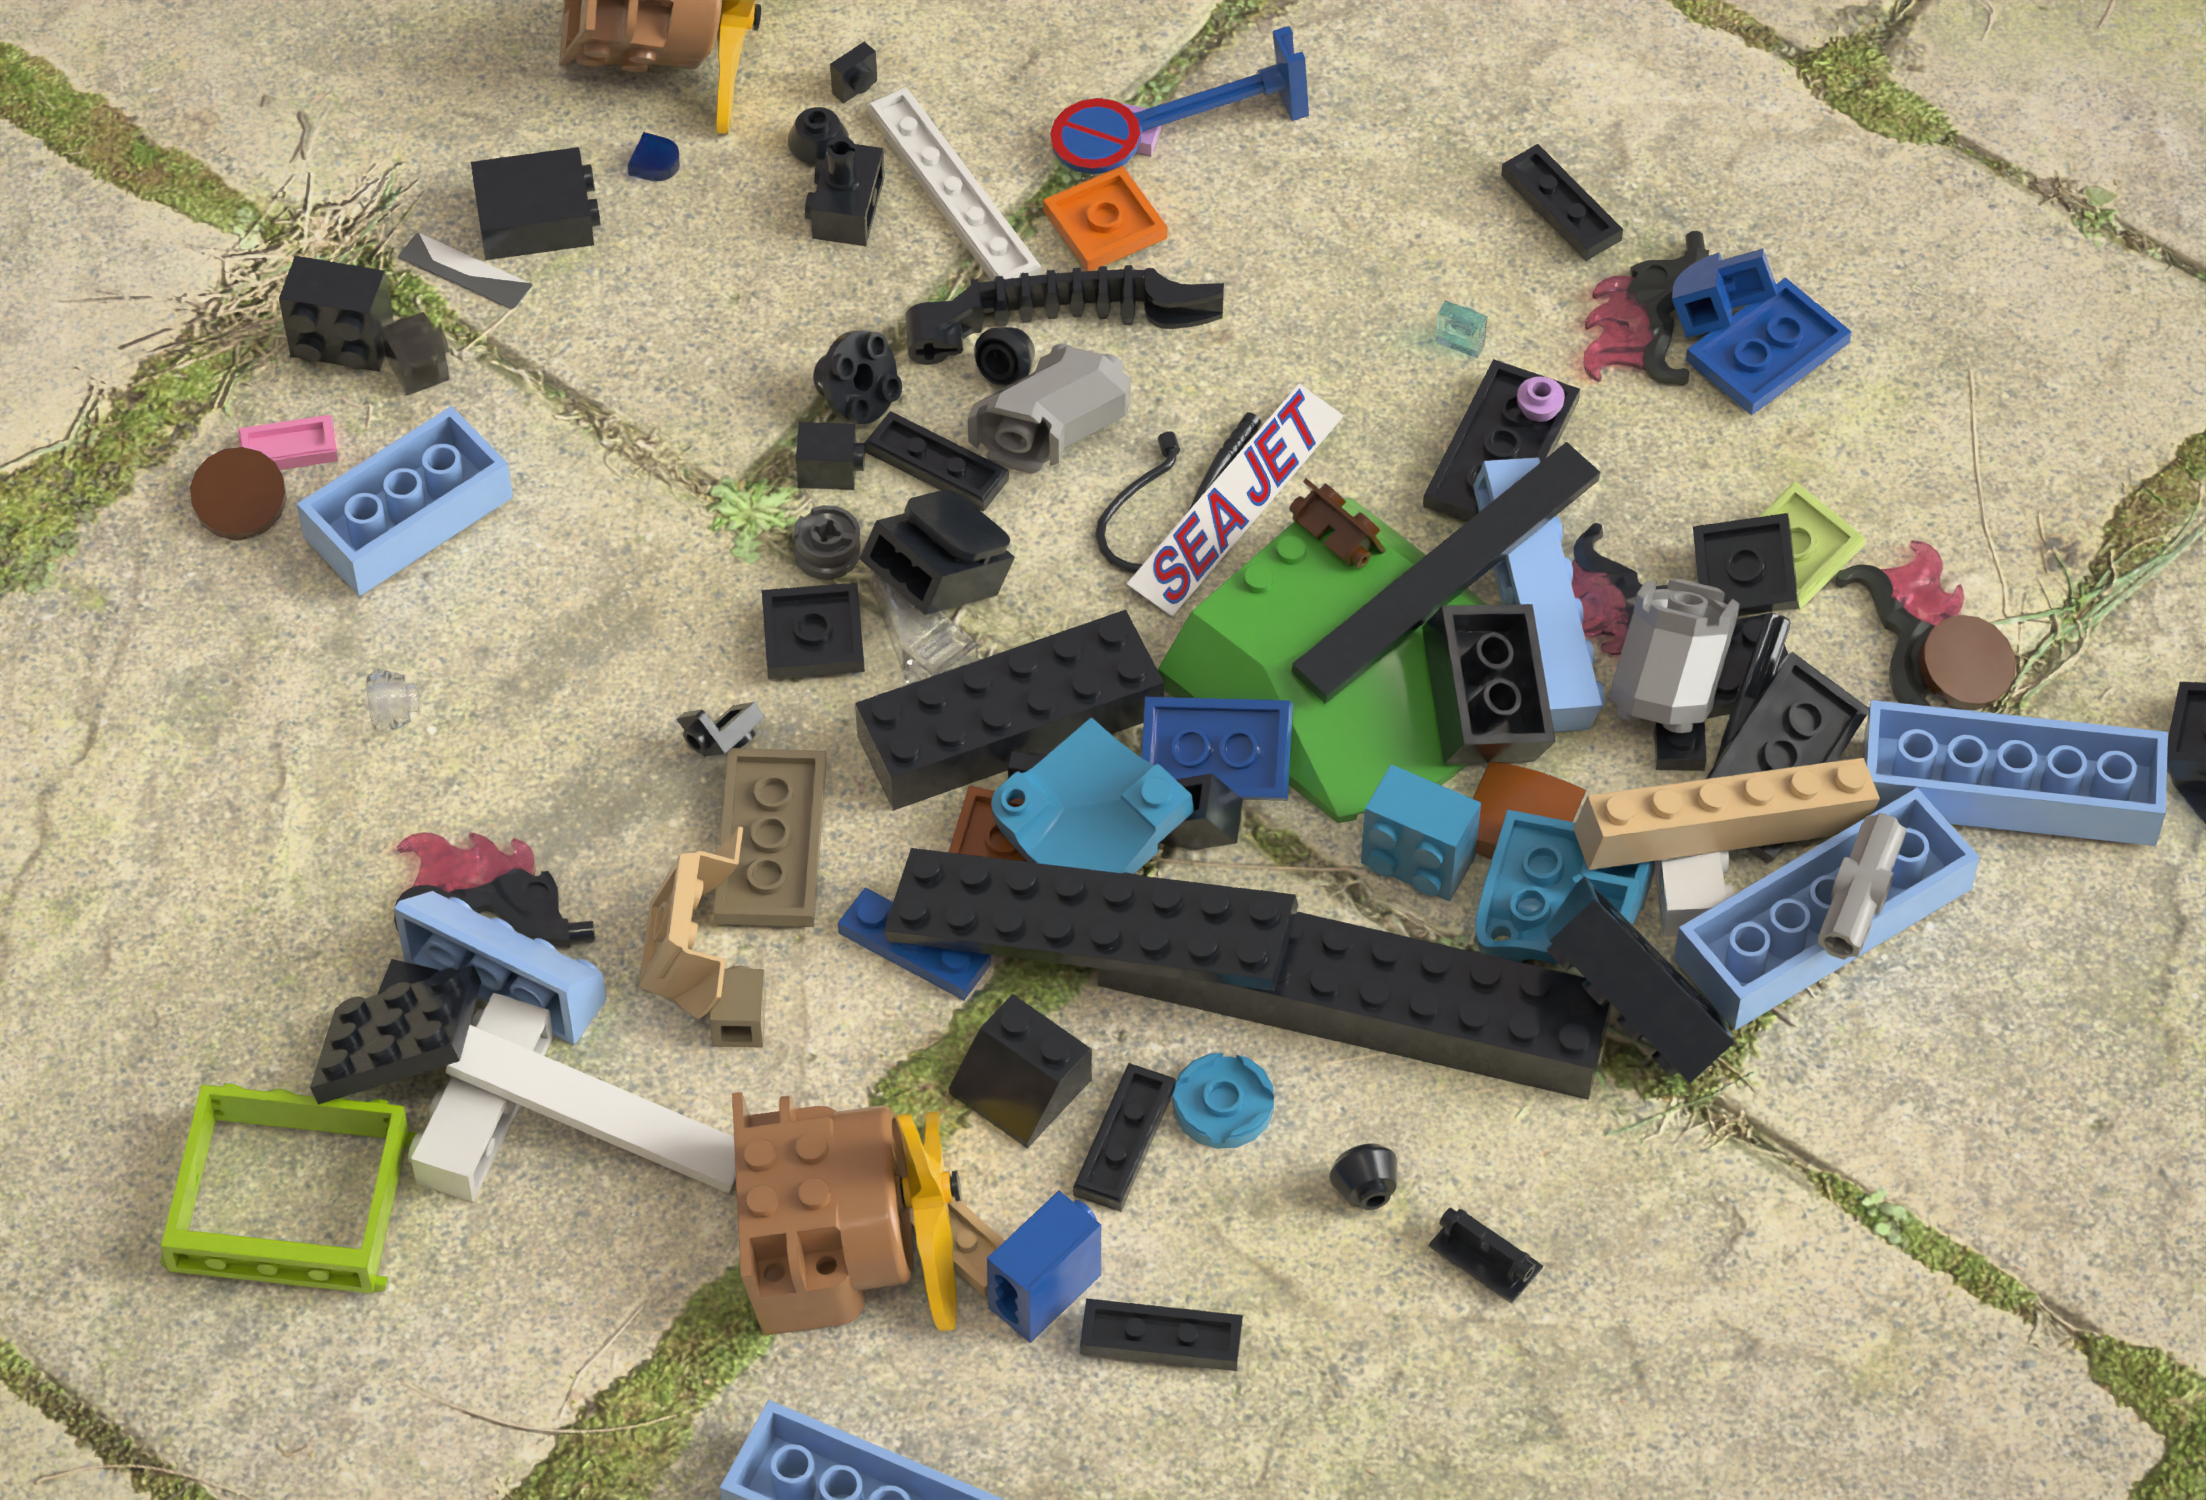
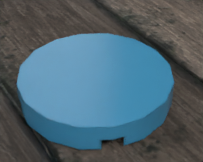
(1223, 1100)

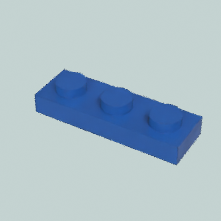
(945, 968)

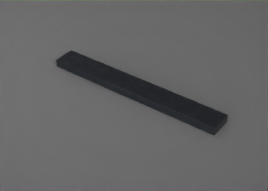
(1445, 572)

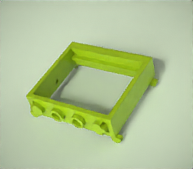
(277, 1259)

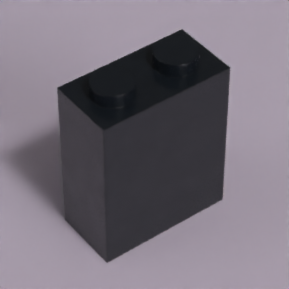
(535, 203)

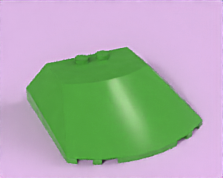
(1276, 611)

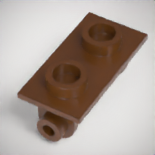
(1323, 511)

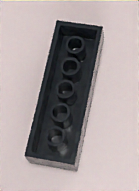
(1019, 700)

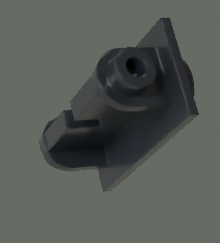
(1484, 1254)

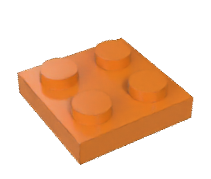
(1105, 219)

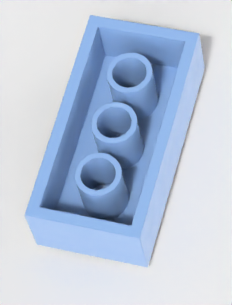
(405, 500)

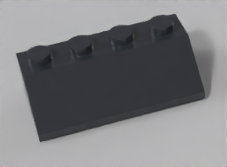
(1637, 982)

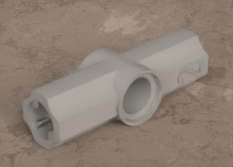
(1861, 886)

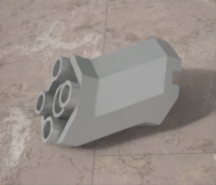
(1051, 408)
(1673, 654)

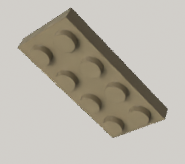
(780, 807)

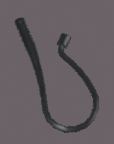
(1170, 449)

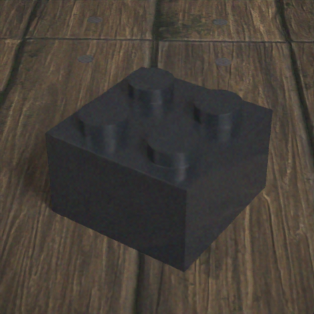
(336, 313)

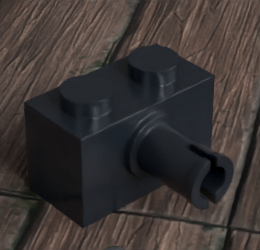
(846, 192)

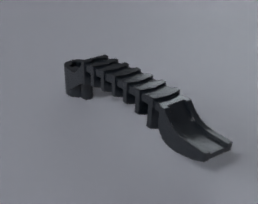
(939, 327)

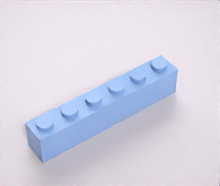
(1543, 577)

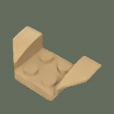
(668, 962)

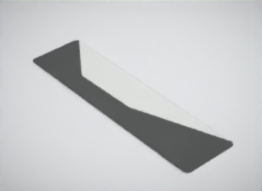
(465, 270)

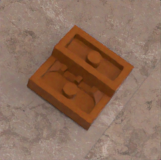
(1520, 790)

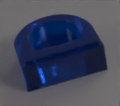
(654, 158)

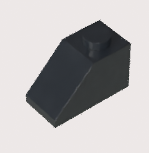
(1214, 815)

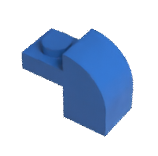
(1715, 286)

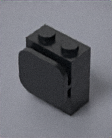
(939, 552)

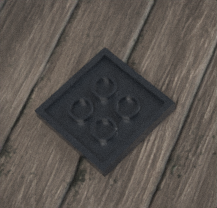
(396, 1033)

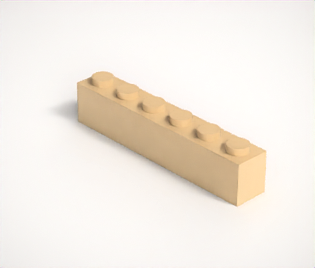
(1724, 813)

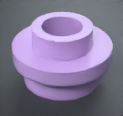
(1537, 407)

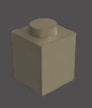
(740, 1012)

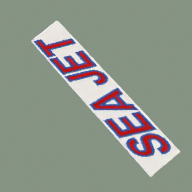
(1235, 500)

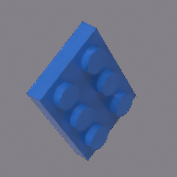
(1768, 347)
(1234, 739)

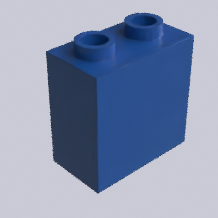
(1044, 1265)

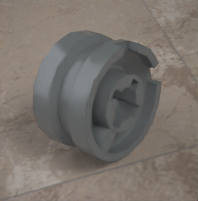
(829, 558)

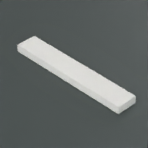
(951, 186)
(597, 1108)

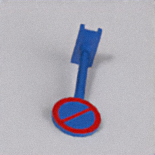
(1105, 134)

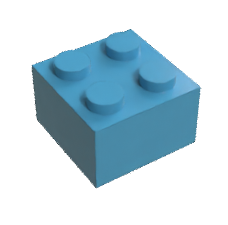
(1420, 833)

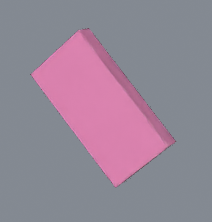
(293, 442)

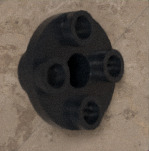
(858, 377)

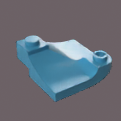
(1091, 805)
(1532, 876)

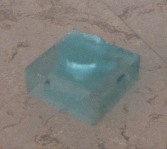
(1461, 329)

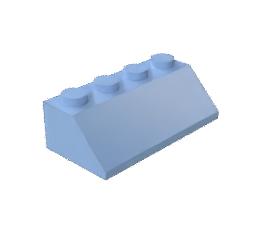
(452, 935)

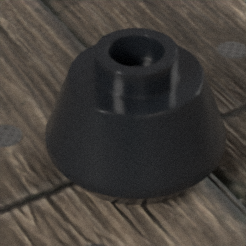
(812, 133)
(1004, 355)
(1365, 1175)

